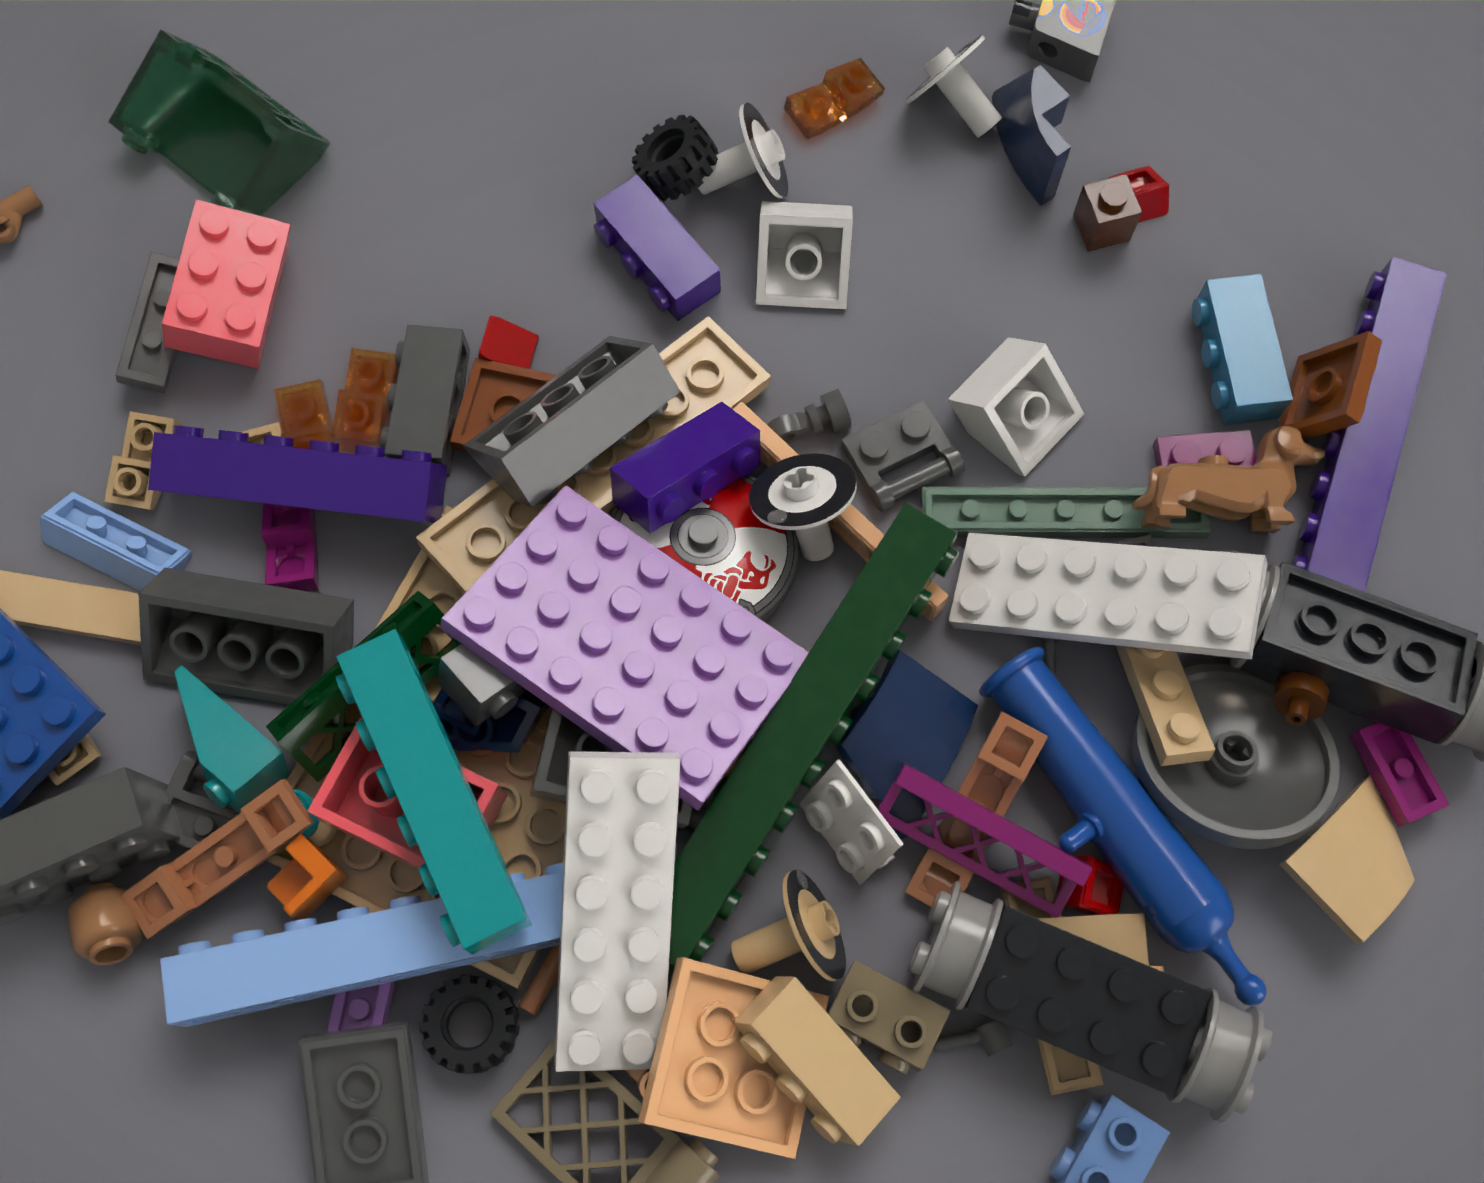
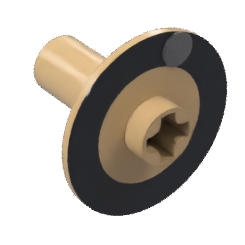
(808, 928)

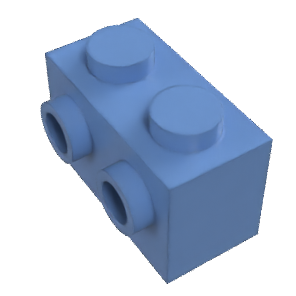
(1112, 1147)

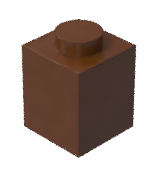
(1107, 212)

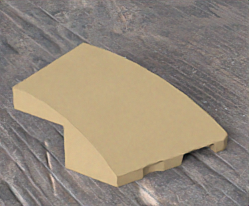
(1354, 863)

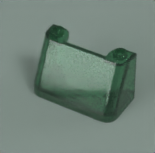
(215, 126)

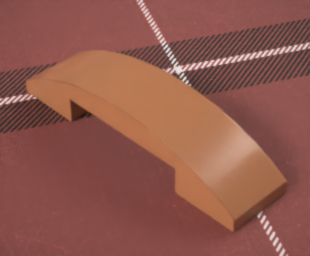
(990, 782)
(218, 860)

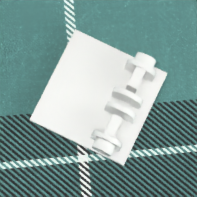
(850, 823)

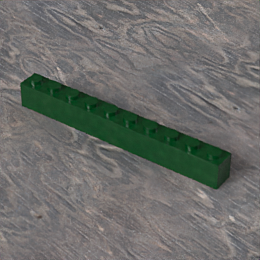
(802, 725)

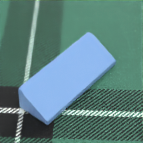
(109, 541)

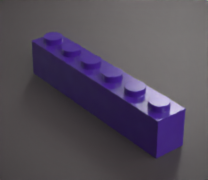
(298, 476)

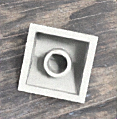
(804, 255)
(1017, 404)

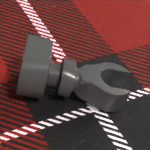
(795, 425)

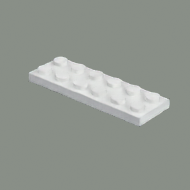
(1111, 594)
(615, 908)

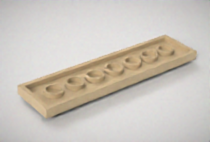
(706, 370)

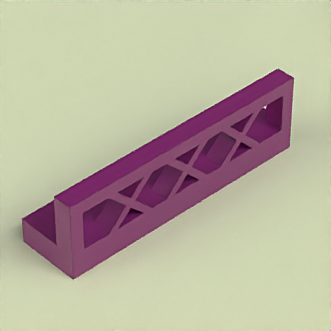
(997, 827)

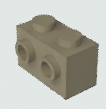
(888, 1018)

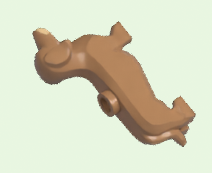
(1231, 490)

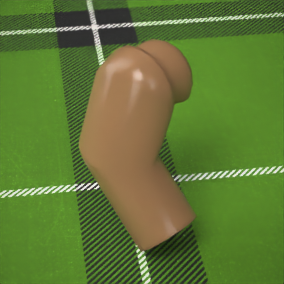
(12, 212)

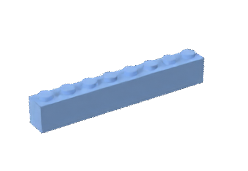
(340, 955)

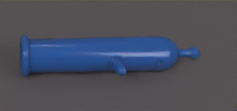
(1122, 820)

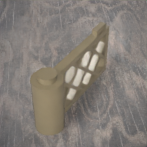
(669, 1163)

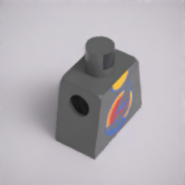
(1065, 32)

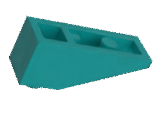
(230, 750)

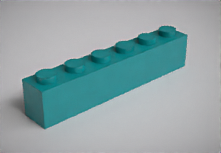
(433, 792)

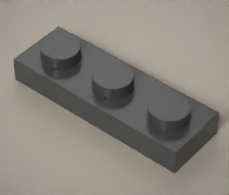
(144, 358)

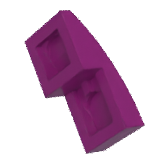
(290, 546)

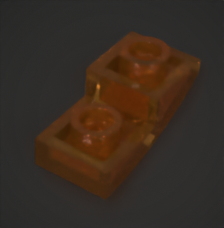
(839, 97)
(364, 403)
(305, 413)

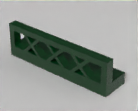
(324, 700)

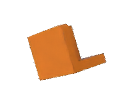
(305, 879)

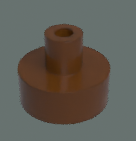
(1300, 697)

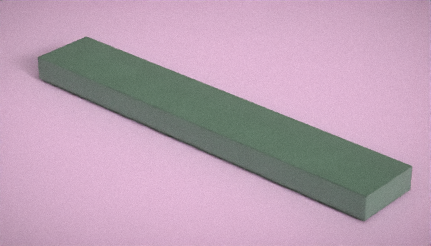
(1052, 512)

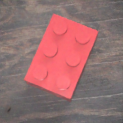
(226, 284)
(359, 807)

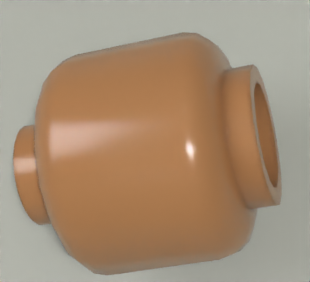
(103, 925)

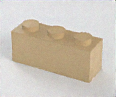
(815, 1061)

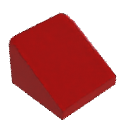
(1150, 191)
(508, 343)
(1100, 892)

